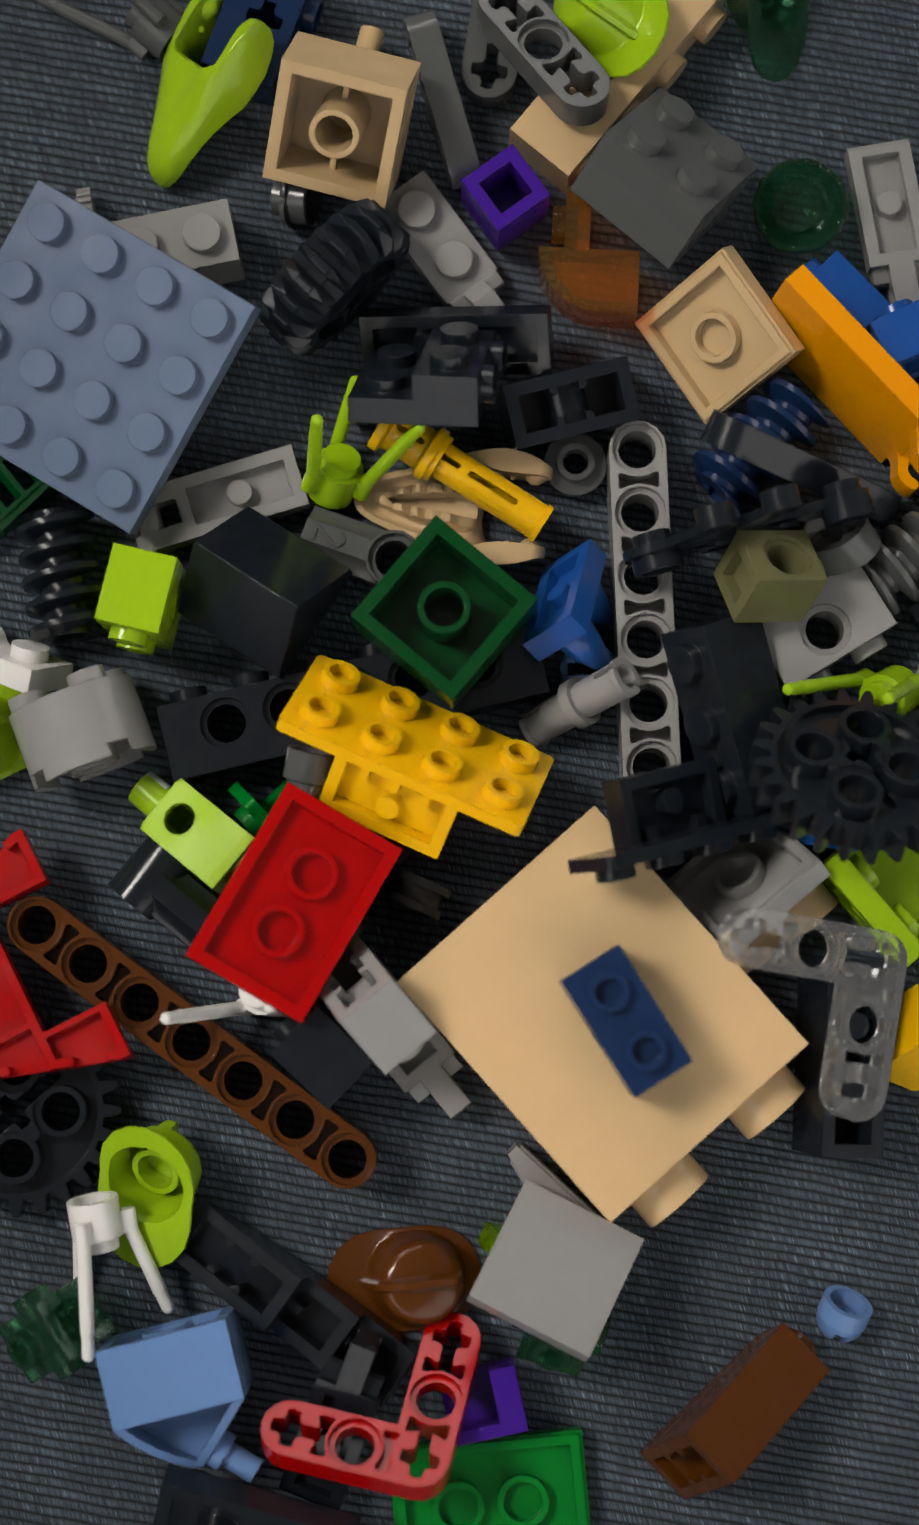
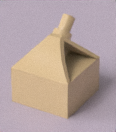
(341, 116)

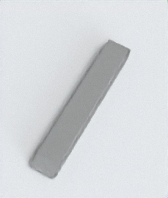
(634, 610)

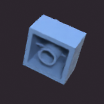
(179, 1389)

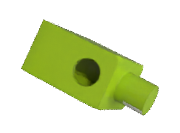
(209, 847)

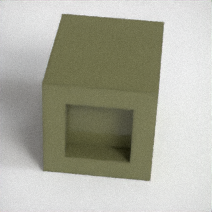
(770, 576)

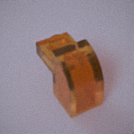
(584, 282)

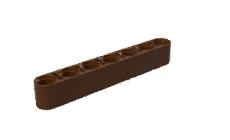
(226, 1048)

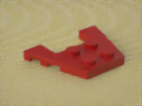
(24, 1042)

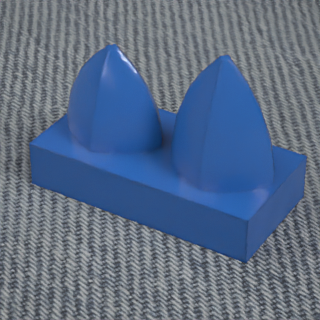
(567, 605)

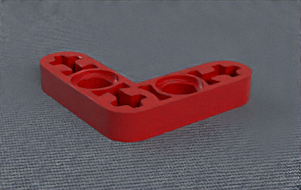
(392, 1443)

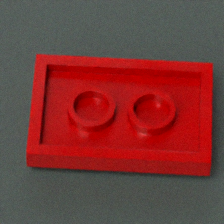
(293, 903)

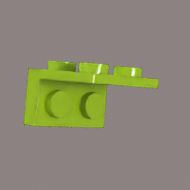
(879, 893)

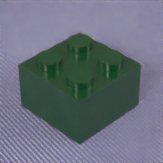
(444, 612)

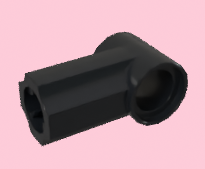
(164, 890)

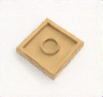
(719, 334)

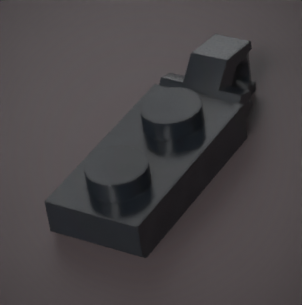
(345, 1387)

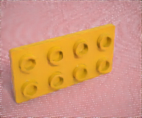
(408, 762)

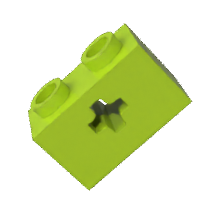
(141, 599)

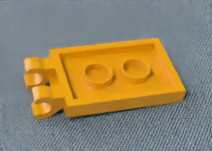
(853, 375)

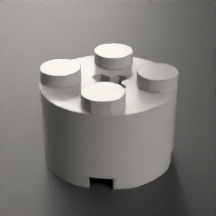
(81, 728)

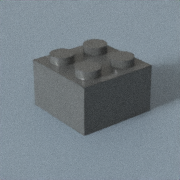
(664, 176)

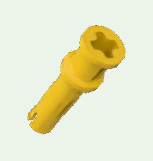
(437, 458)

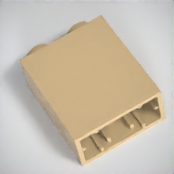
(506, 1014)

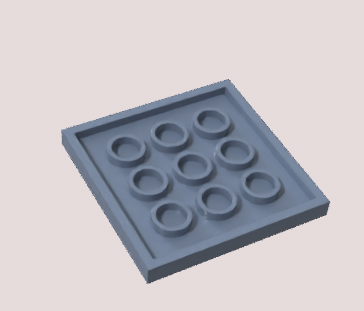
(105, 355)

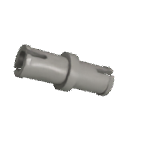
(579, 702)

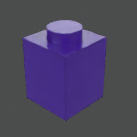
(505, 197)

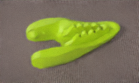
(200, 100)

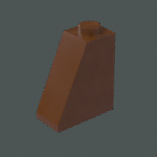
(736, 1413)

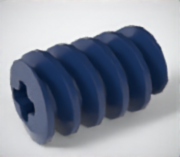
(780, 413)

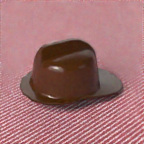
(407, 1274)

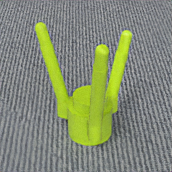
(336, 472)
(887, 686)

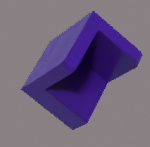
(494, 1403)

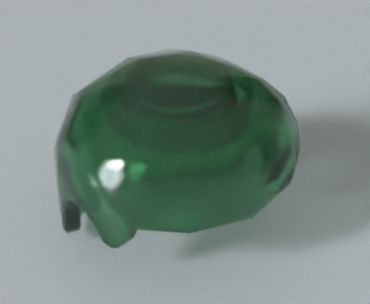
(800, 206)

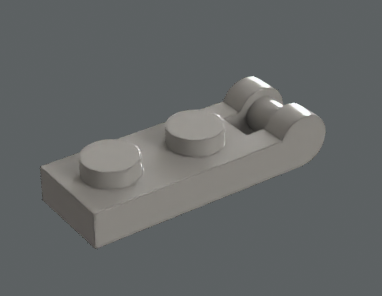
(211, 496)

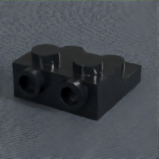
(433, 387)

